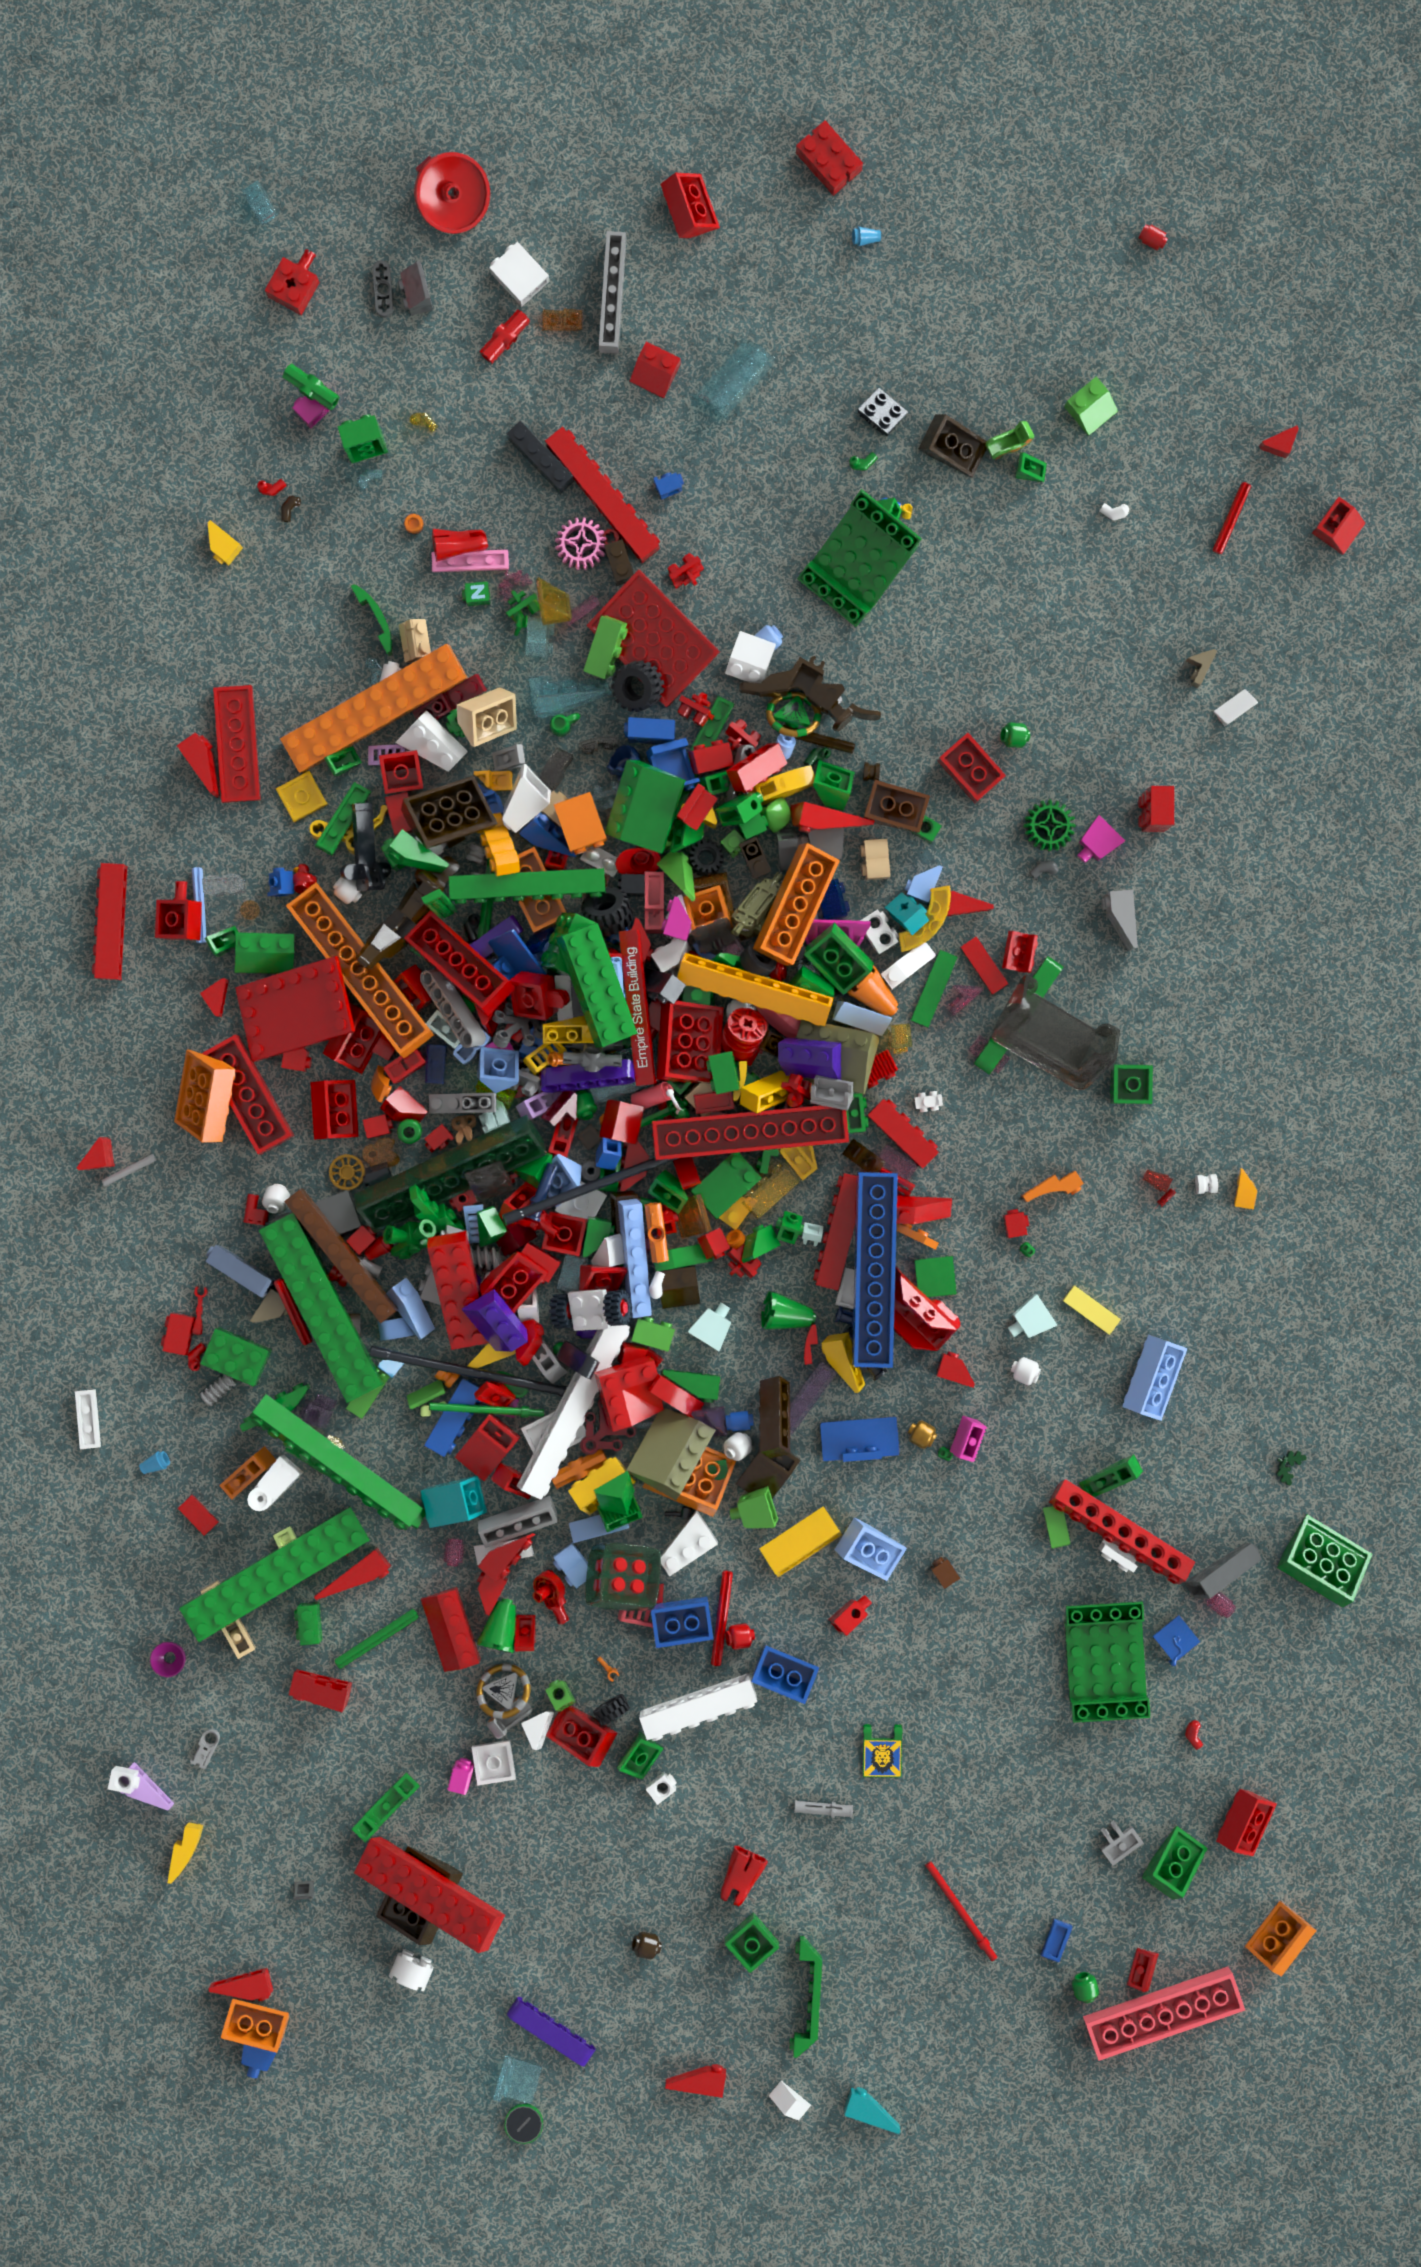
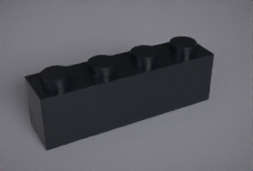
(540, 457)

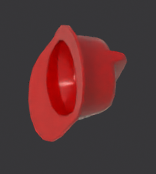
(637, 861)

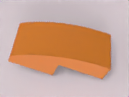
(380, 1084)

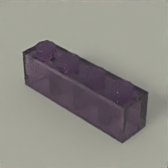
(809, 1393)

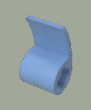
(394, 1329)

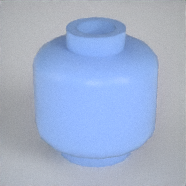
(770, 634)

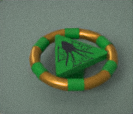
(793, 715)

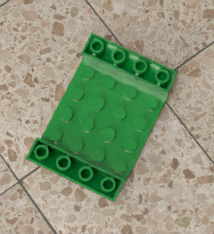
(860, 559)
(1106, 1662)

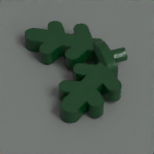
(1284, 1470)

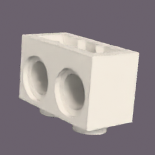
(874, 934)

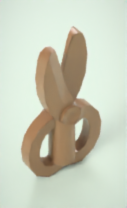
(463, 1128)

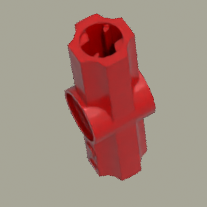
(504, 336)

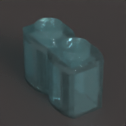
(538, 639)

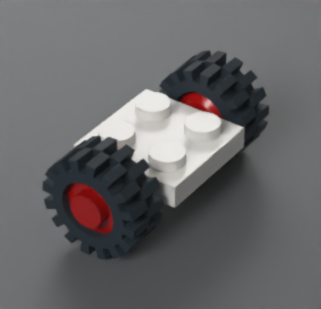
(590, 1309)

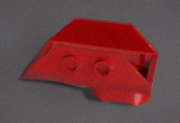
(918, 1319)

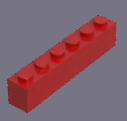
(110, 921)
(839, 1235)

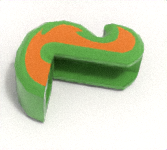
(1010, 441)

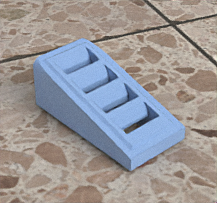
(470, 1222)

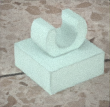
(812, 1232)

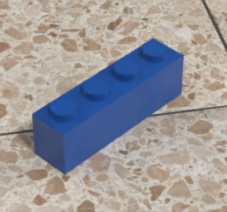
(451, 1423)

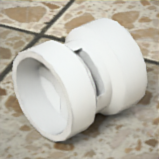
(1206, 1184)

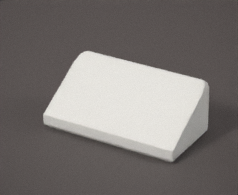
(1235, 707)

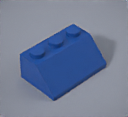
(784, 1674)

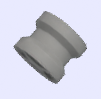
(476, 854)

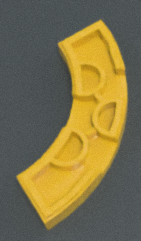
(936, 914)

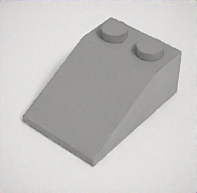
(1121, 913)

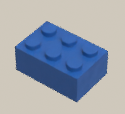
(682, 1622)

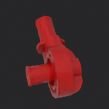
(552, 1594)

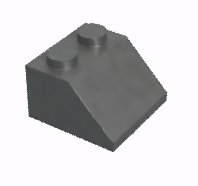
(415, 289)

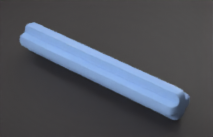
(198, 895)

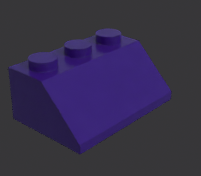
(810, 1058)
(496, 1322)

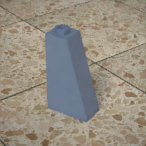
(240, 1270)

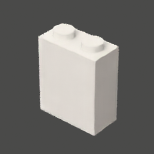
(519, 273)

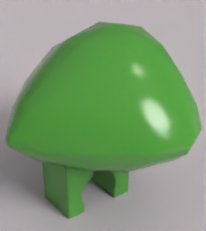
(777, 814)

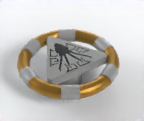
(503, 1690)

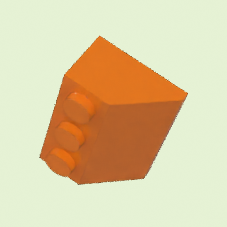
(1280, 1938)
(255, 2025)

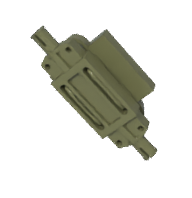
(755, 907)

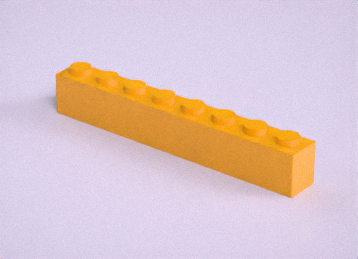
(755, 989)

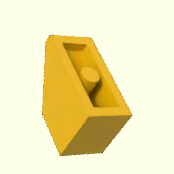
(222, 544)

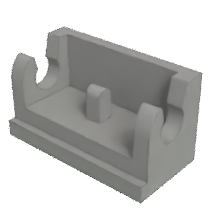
(831, 1092)

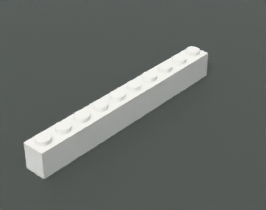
(570, 1415)

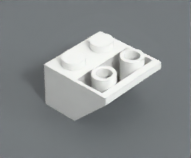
(669, 957)

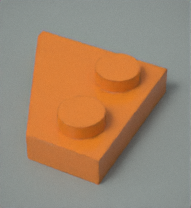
(920, 1235)

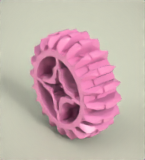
(582, 527)

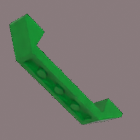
(803, 2041)

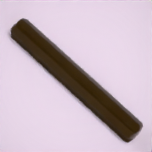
(826, 741)

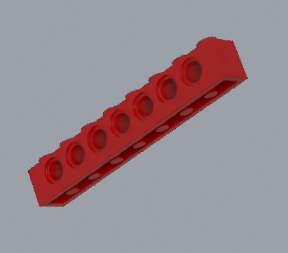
(1181, 1563)

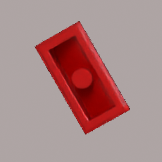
(1142, 1970)

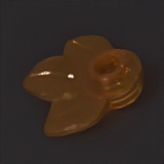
(383, 1152)

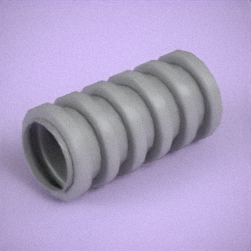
(217, 1389)

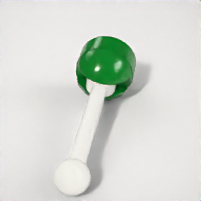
(679, 1112)

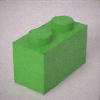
(653, 1334)

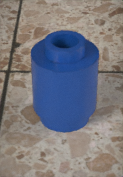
(739, 1421)

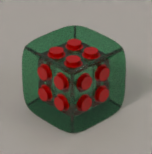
(623, 1577)

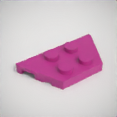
(853, 929)

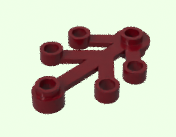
(603, 1430)

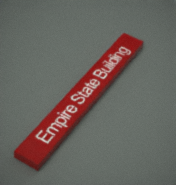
(638, 1007)

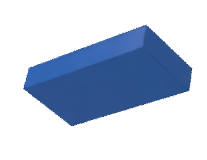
(1056, 1940)

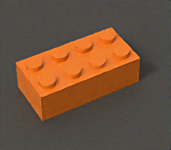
(539, 913)

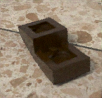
(863, 1157)

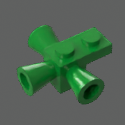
(410, 1237)

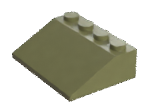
(857, 1050)
(670, 1452)

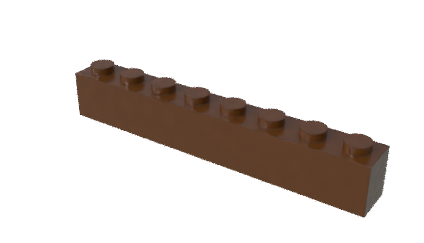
(341, 1255)

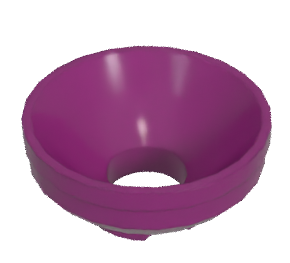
(158, 1661)

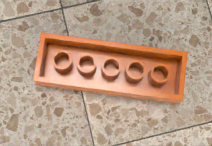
(796, 904)

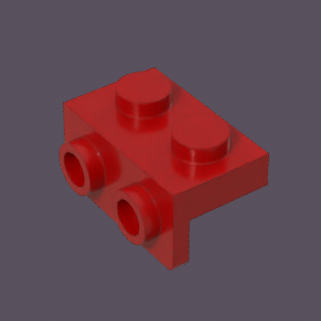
(1020, 952)

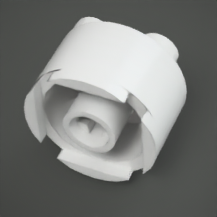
(411, 1970)

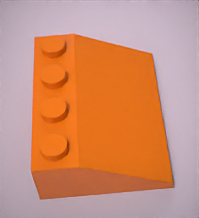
(204, 1096)
(702, 1489)

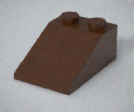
(896, 806)

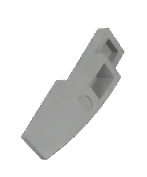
(462, 1103)

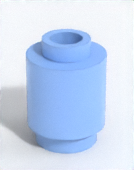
(787, 745)

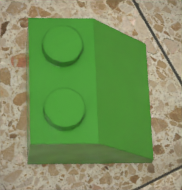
(1091, 406)

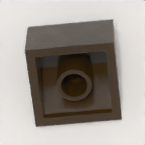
(679, 1287)

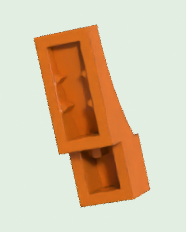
(1069, 1184)

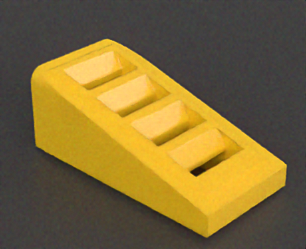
(531, 1065)

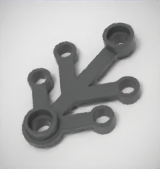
(503, 1036)

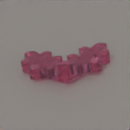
(506, 584)

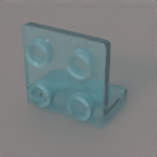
(517, 2080)

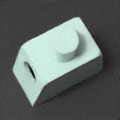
(1032, 1318)
(712, 1326)

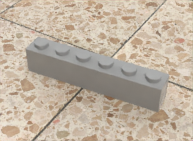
(612, 292)

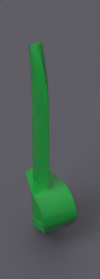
(665, 1112)

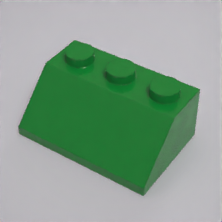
(264, 953)

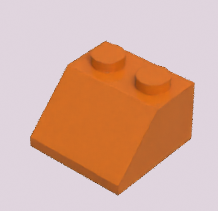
(707, 907)

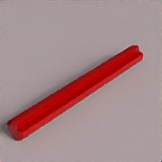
(721, 1620)

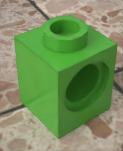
(563, 1703)

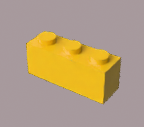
(764, 1092)

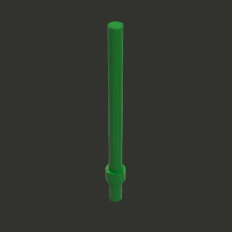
(523, 1411)

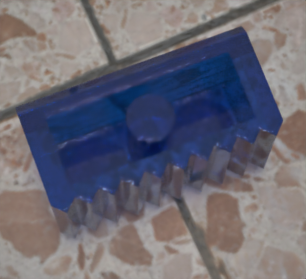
(833, 903)
(436, 1064)

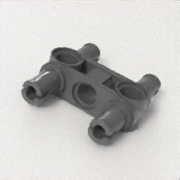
(593, 1058)

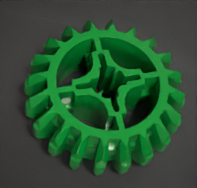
(1049, 834)

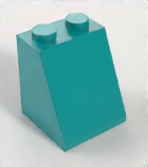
(453, 1502)

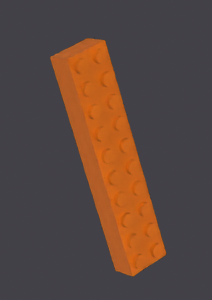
(374, 708)
(370, 986)

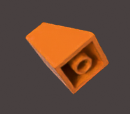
(580, 823)

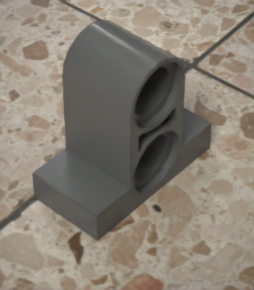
(787, 846)

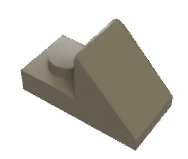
(1203, 662)

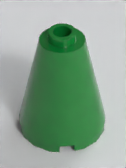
(785, 1313)
(500, 1627)

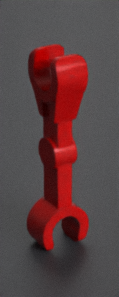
(198, 1326)

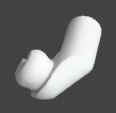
(1115, 513)
(656, 1286)

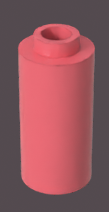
(652, 1095)

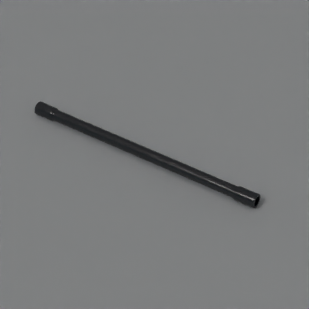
(519, 1214)
(386, 1354)

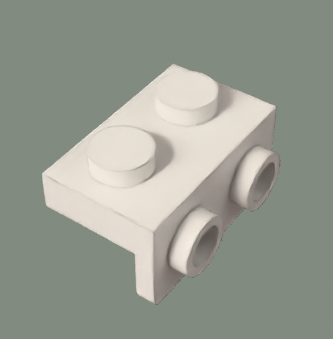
(1111, 1551)

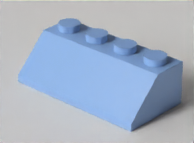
(1154, 1377)

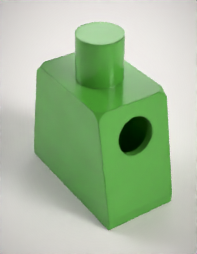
(756, 1509)

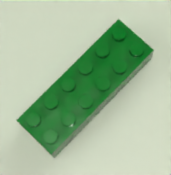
(596, 985)

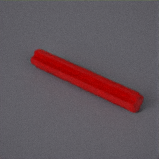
(1231, 518)
(292, 1311)

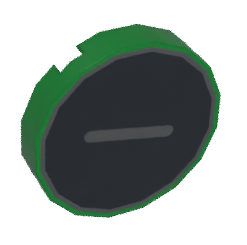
(523, 2123)

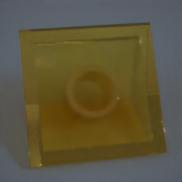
(553, 603)

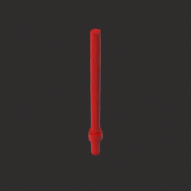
(982, 1941)

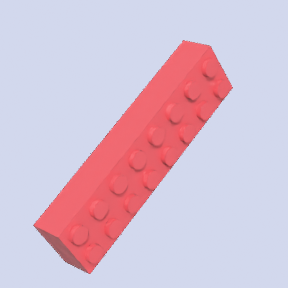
(1163, 2013)

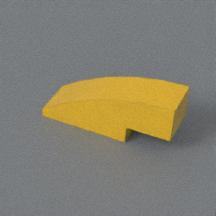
(184, 1850)

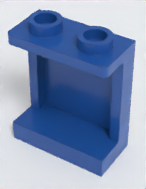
(674, 760)

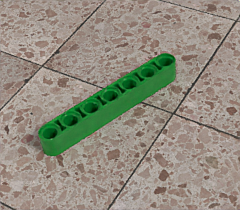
(993, 1051)

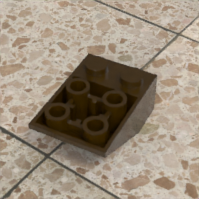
(768, 1472)

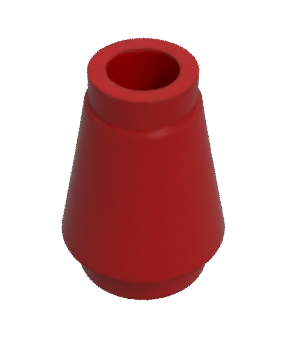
(378, 1248)

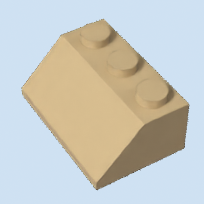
(487, 716)

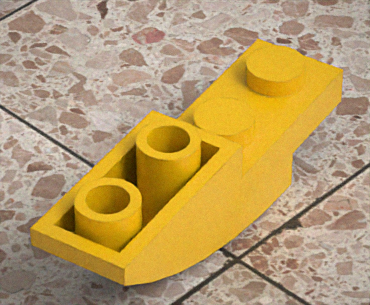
(785, 784)

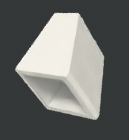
(525, 800)

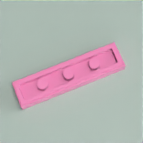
(473, 561)

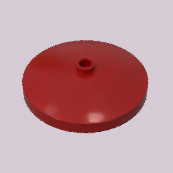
(468, 198)

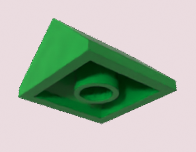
(616, 1494)
(639, 1756)

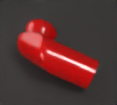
(271, 489)

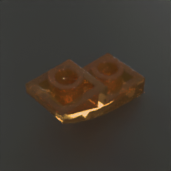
(562, 320)

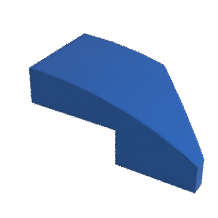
(493, 800)

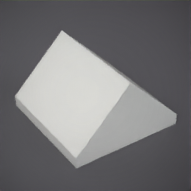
(537, 1729)

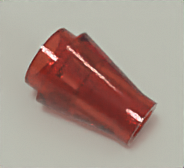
(1158, 1180)

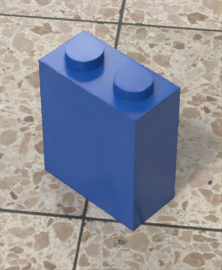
(649, 730)

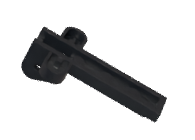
(364, 849)

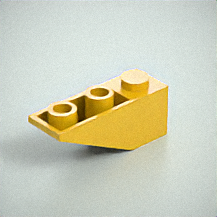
(567, 1031)

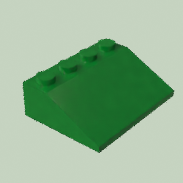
(645, 806)
(1325, 1561)

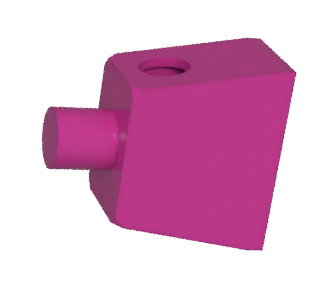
(1099, 840)

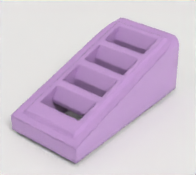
(382, 747)

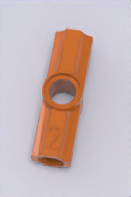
(658, 1245)
(579, 1468)

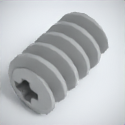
(486, 1257)

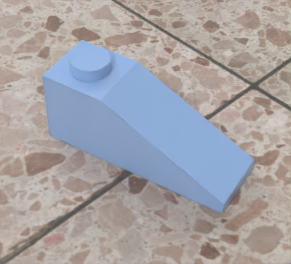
(411, 1308)

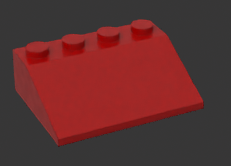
(686, 1040)

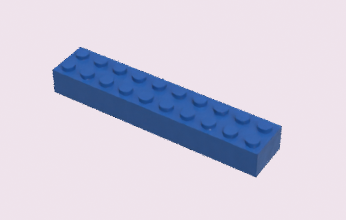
(874, 1269)

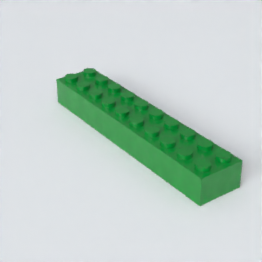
(321, 1307)
(274, 1574)

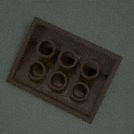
(448, 812)
(404, 1919)

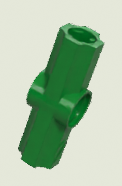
(310, 387)

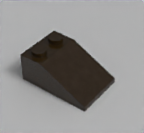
(953, 444)

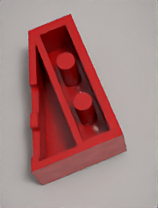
(320, 1690)

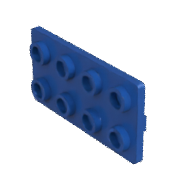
(513, 955)
(859, 1439)

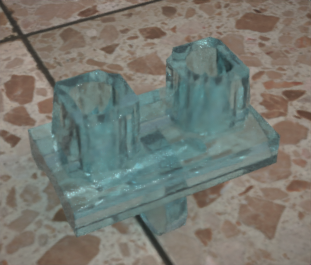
(605, 798)

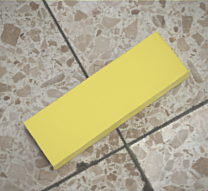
(1091, 1310)

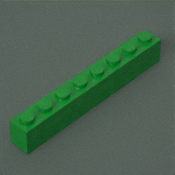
(527, 885)

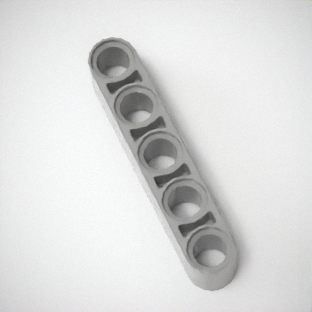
(453, 1009)

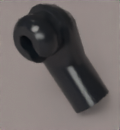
(471, 926)

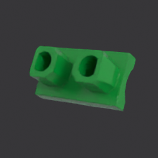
(530, 602)

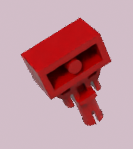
(521, 1199)

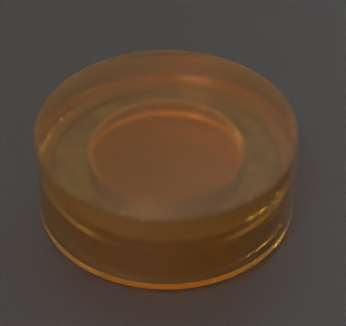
(250, 910)

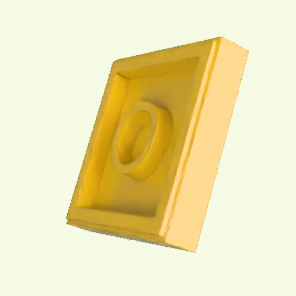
(301, 796)

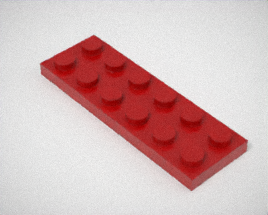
(237, 744)

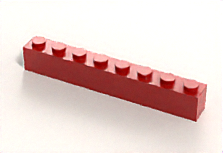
(602, 494)

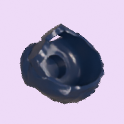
(619, 758)

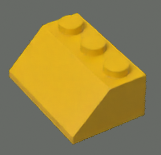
(583, 1491)

